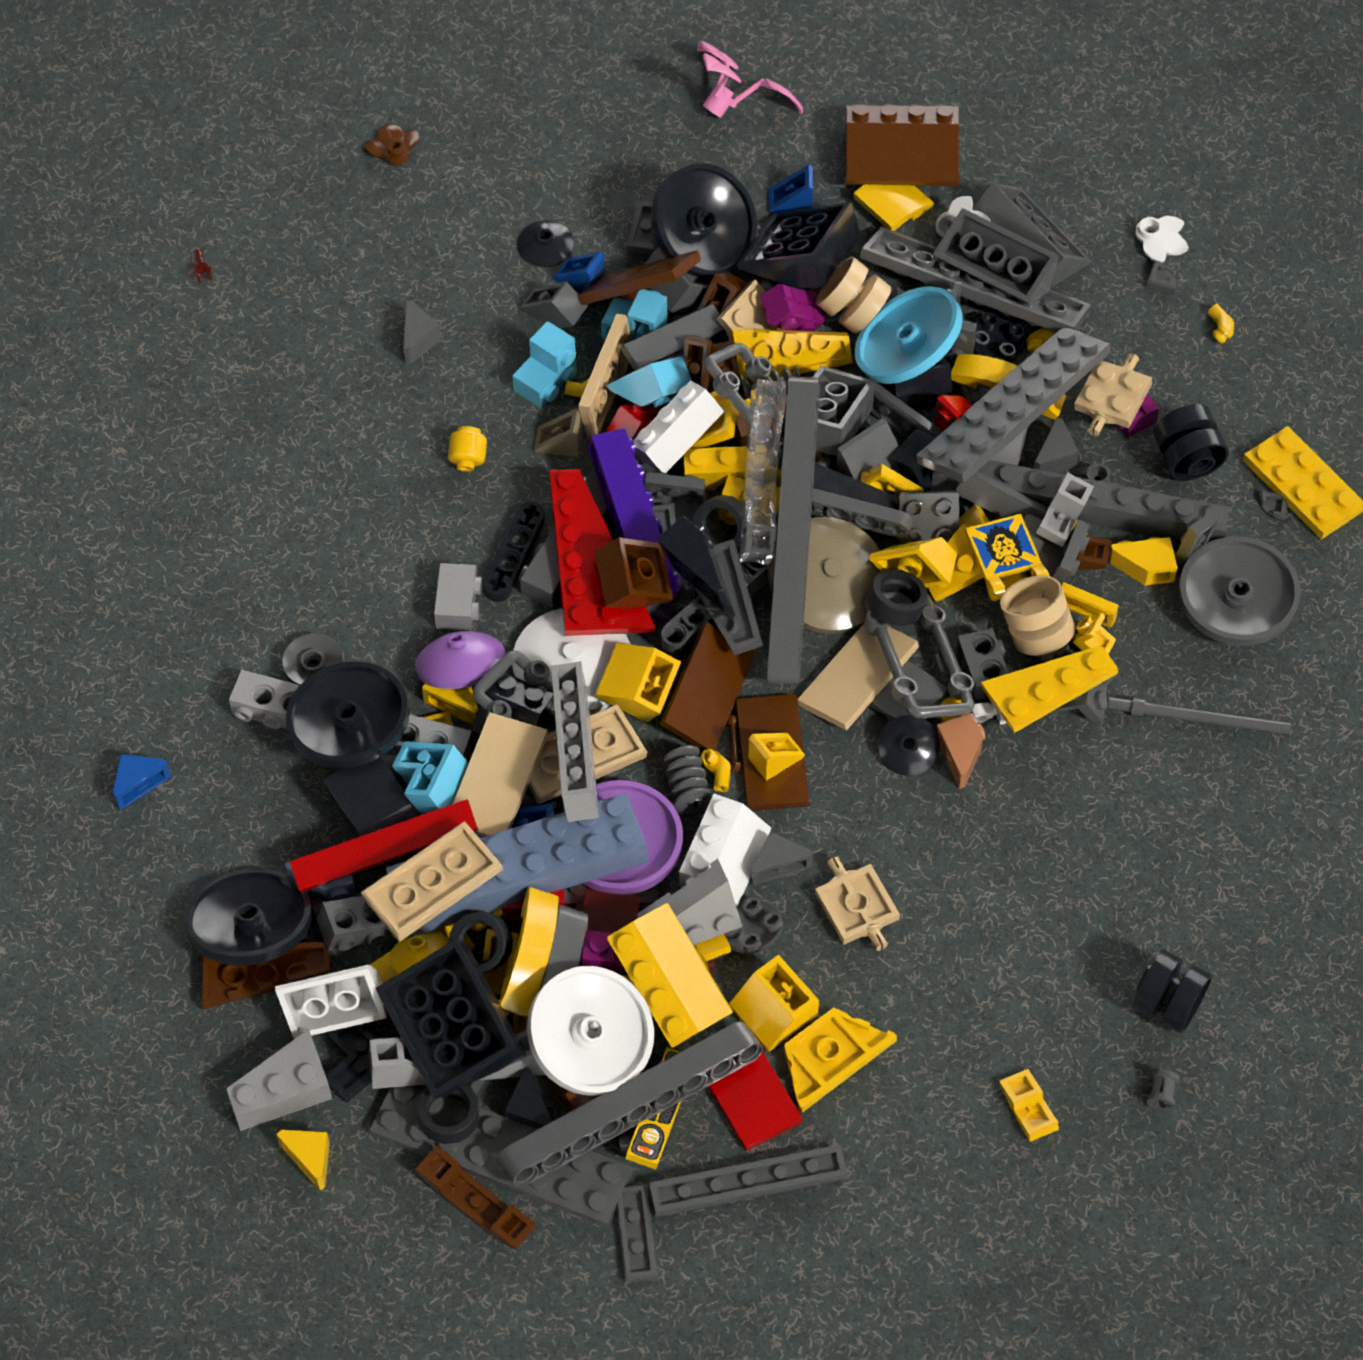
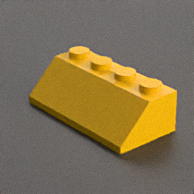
(669, 975)

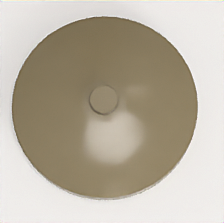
(836, 575)

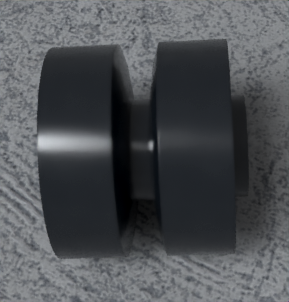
(1190, 442)
(1163, 987)

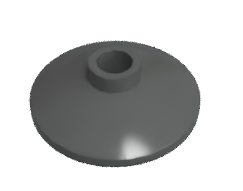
(308, 650)

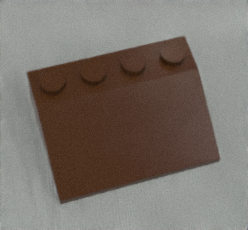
(902, 145)

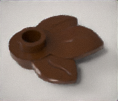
(392, 144)

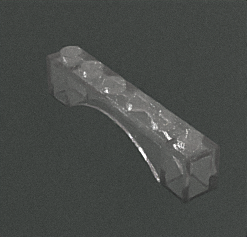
(759, 500)

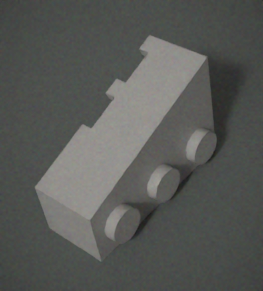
(703, 905)
(280, 1084)

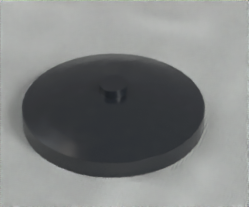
(705, 212)
(347, 714)
(248, 916)

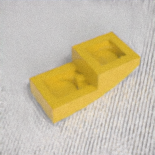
(1028, 1105)

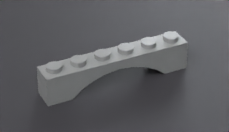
(394, 1067)

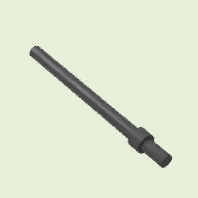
(1139, 707)

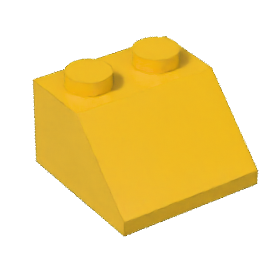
(926, 559)

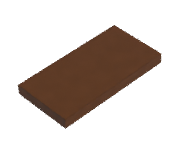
(640, 277)
(706, 689)
(772, 715)

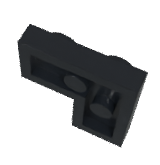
(354, 1072)

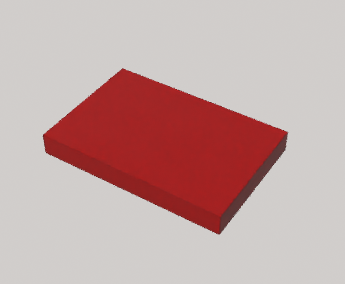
(755, 1103)

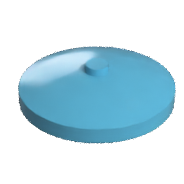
(908, 335)

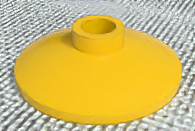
(414, 949)

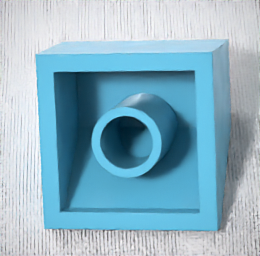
(653, 383)

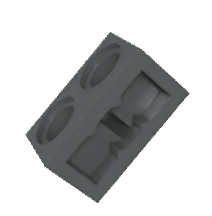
(979, 664)
(353, 916)

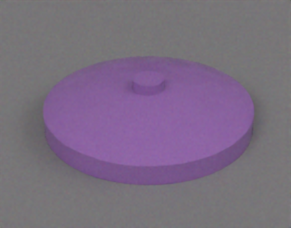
(661, 833)

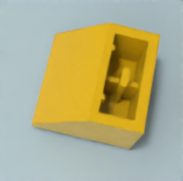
(637, 680)
(775, 1003)

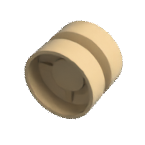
(857, 299)
(1037, 615)

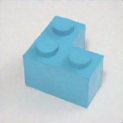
(644, 314)
(548, 367)
(431, 773)

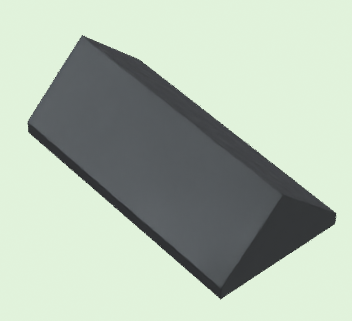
(998, 257)

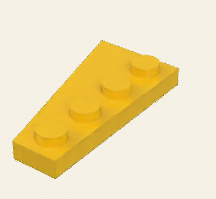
(791, 348)

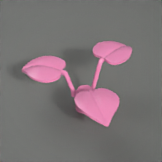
(721, 96)

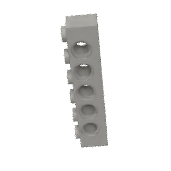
(574, 742)

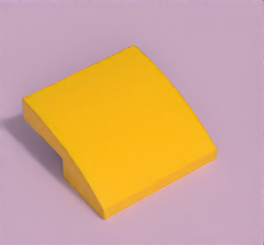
(893, 203)

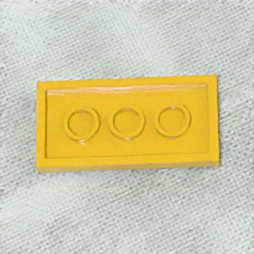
(1304, 482)

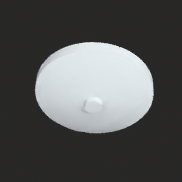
(546, 642)
(590, 1030)

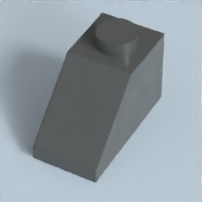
(555, 304)

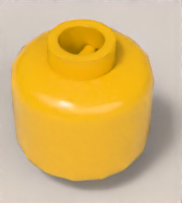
(467, 448)

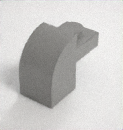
(1064, 509)

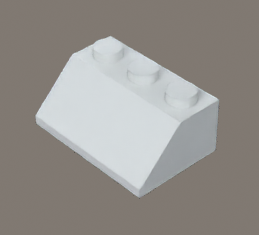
(677, 427)
(732, 836)
(332, 1001)

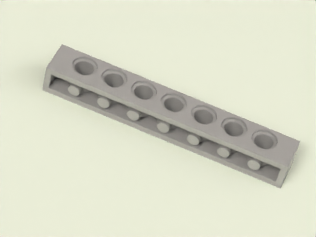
(254, 688)

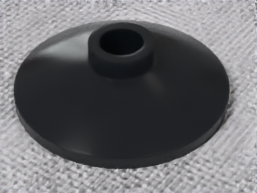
(545, 252)
(907, 761)

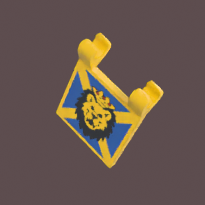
(1004, 550)

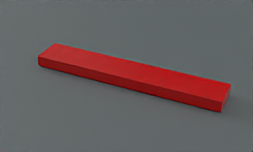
(380, 846)

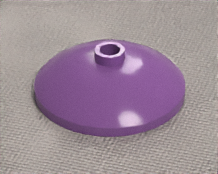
(458, 659)

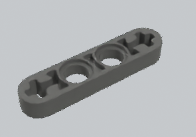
(861, 513)

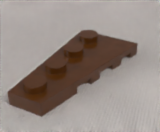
(232, 983)

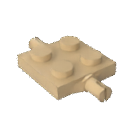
(746, 311)
(1113, 394)
(857, 904)

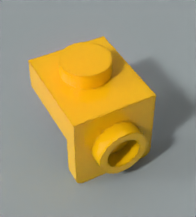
(1092, 634)

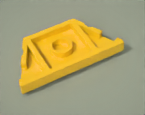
(831, 1053)

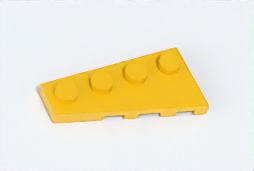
(1040, 689)

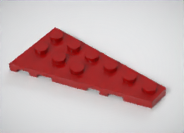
(579, 532)

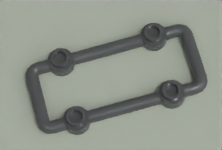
(728, 383)
(535, 674)
(904, 687)

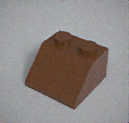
(633, 573)

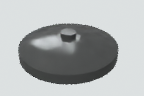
(1239, 591)

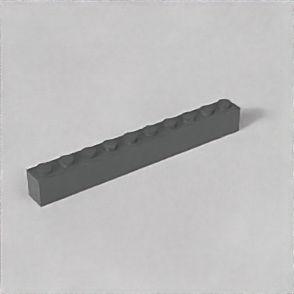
(1108, 503)

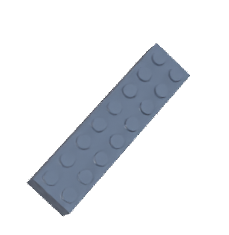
(552, 857)

